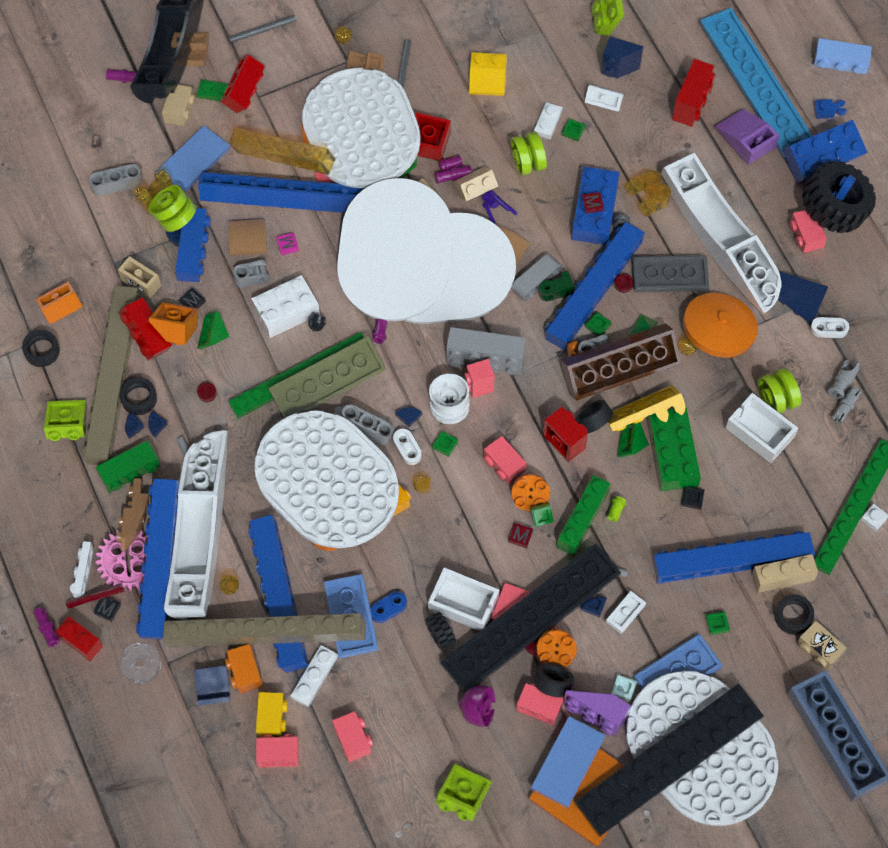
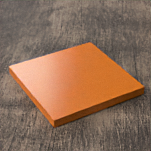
(600, 769)

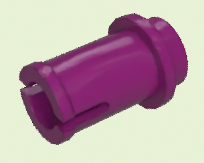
(446, 164)
(380, 330)

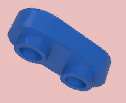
(846, 184)
(390, 608)

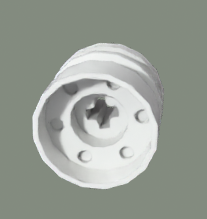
(449, 398)

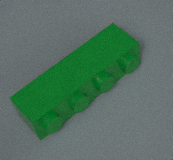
(583, 515)

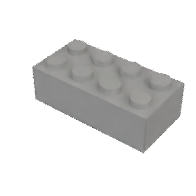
(471, 346)

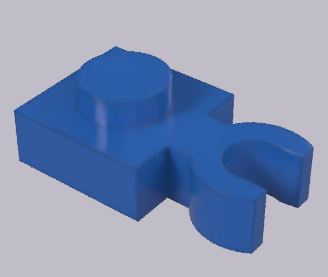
(827, 109)

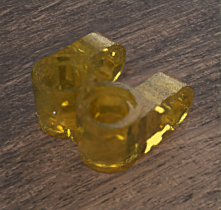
(641, 183)
(144, 196)

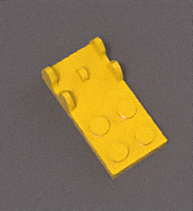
(654, 403)

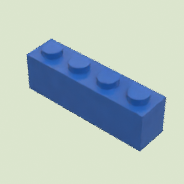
(191, 247)

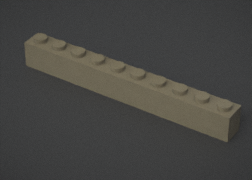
(112, 376)
(265, 630)

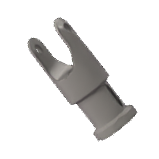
(843, 380)

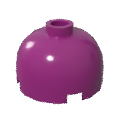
(477, 705)

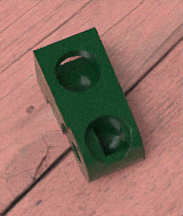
(556, 288)

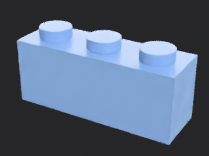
(842, 56)

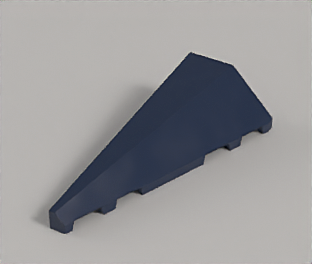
(801, 296)

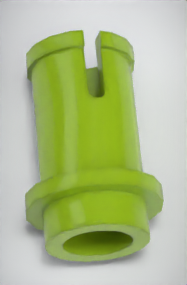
(616, 508)

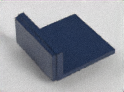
(212, 685)

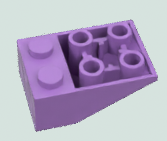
(748, 135)
(599, 709)

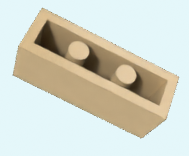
(784, 573)

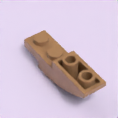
(133, 516)

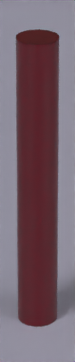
(94, 596)

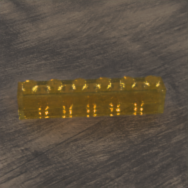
(282, 150)

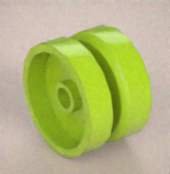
(528, 153)
(172, 208)
(779, 390)

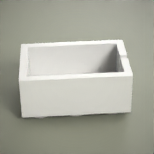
(285, 306)
(761, 428)
(463, 599)

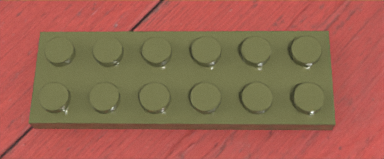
(327, 378)

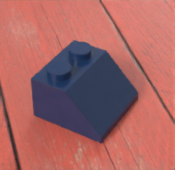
(621, 58)

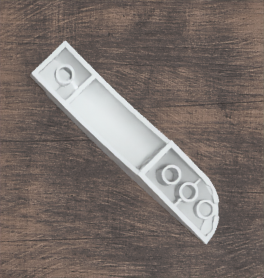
(723, 232)
(197, 528)

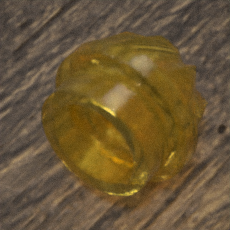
(343, 35)
(687, 347)
(422, 484)
(229, 584)

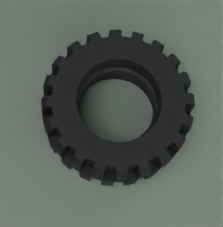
(827, 208)

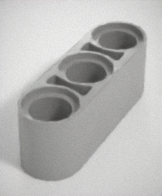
(108, 176)
(529, 282)
(376, 424)

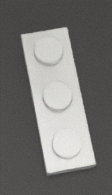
(314, 676)

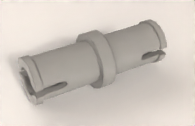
(846, 405)

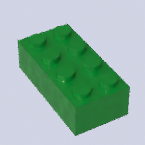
(674, 451)

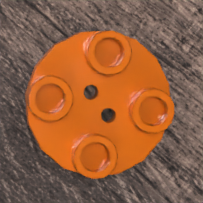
(521, 491)
(566, 649)

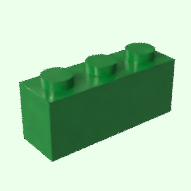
(128, 466)

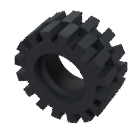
(440, 631)

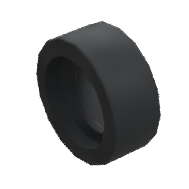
(47, 359)
(138, 382)
(595, 415)
(787, 627)
(553, 679)

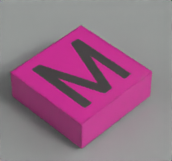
(287, 244)

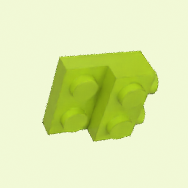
(607, 15)
(65, 419)
(463, 793)

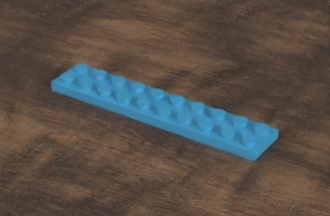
(755, 77)

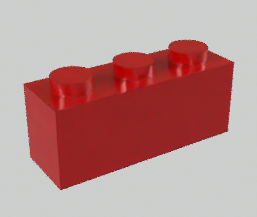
(243, 84)
(136, 318)

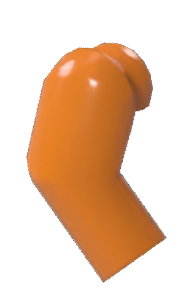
(572, 347)

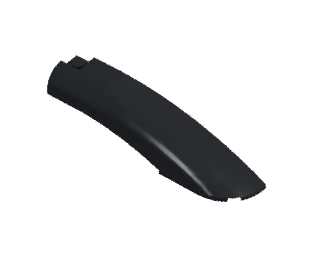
(162, 63)

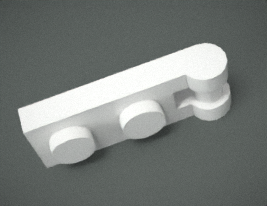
(82, 571)

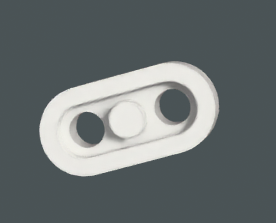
(829, 327)
(408, 447)

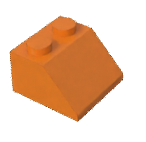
(175, 322)

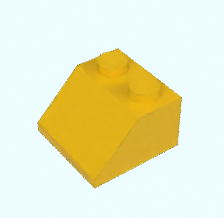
(487, 74)

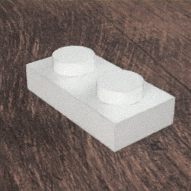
(604, 97)
(548, 120)
(626, 612)

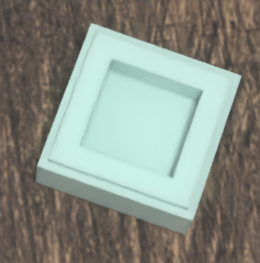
(624, 688)

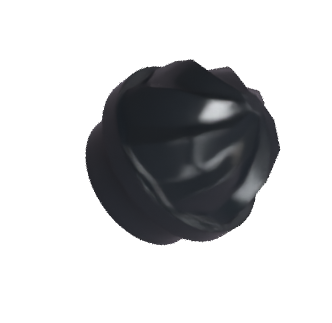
(316, 322)

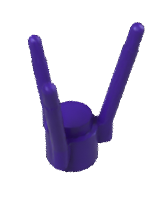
(492, 201)

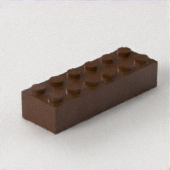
(621, 361)

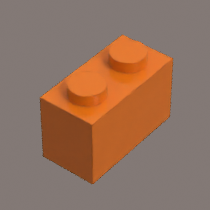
(59, 302)
(244, 669)

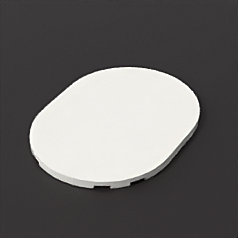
(364, 125)
(395, 249)
(478, 272)
(326, 479)
(729, 782)

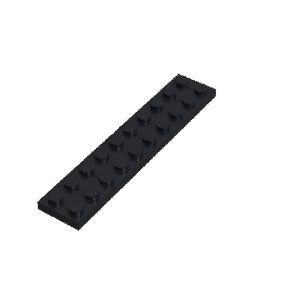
(530, 618)
(668, 760)

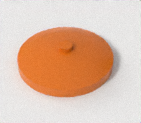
(720, 325)

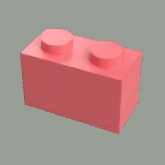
(808, 233)
(480, 378)
(504, 460)
(539, 705)
(352, 736)
(277, 751)

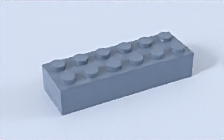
(839, 735)

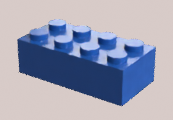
(836, 144)
(595, 226)

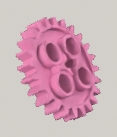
(110, 562)

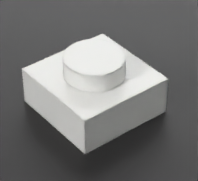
(874, 517)

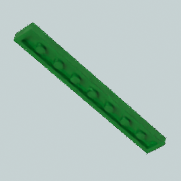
(260, 394)
(853, 509)

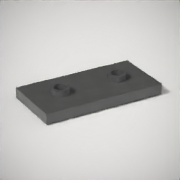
(670, 273)

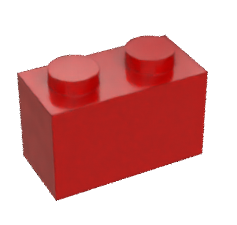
(79, 638)

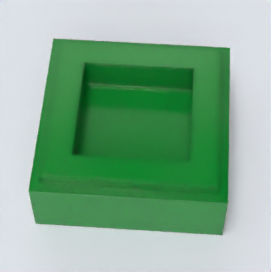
(573, 130)
(598, 324)
(445, 444)
(541, 514)
(717, 623)

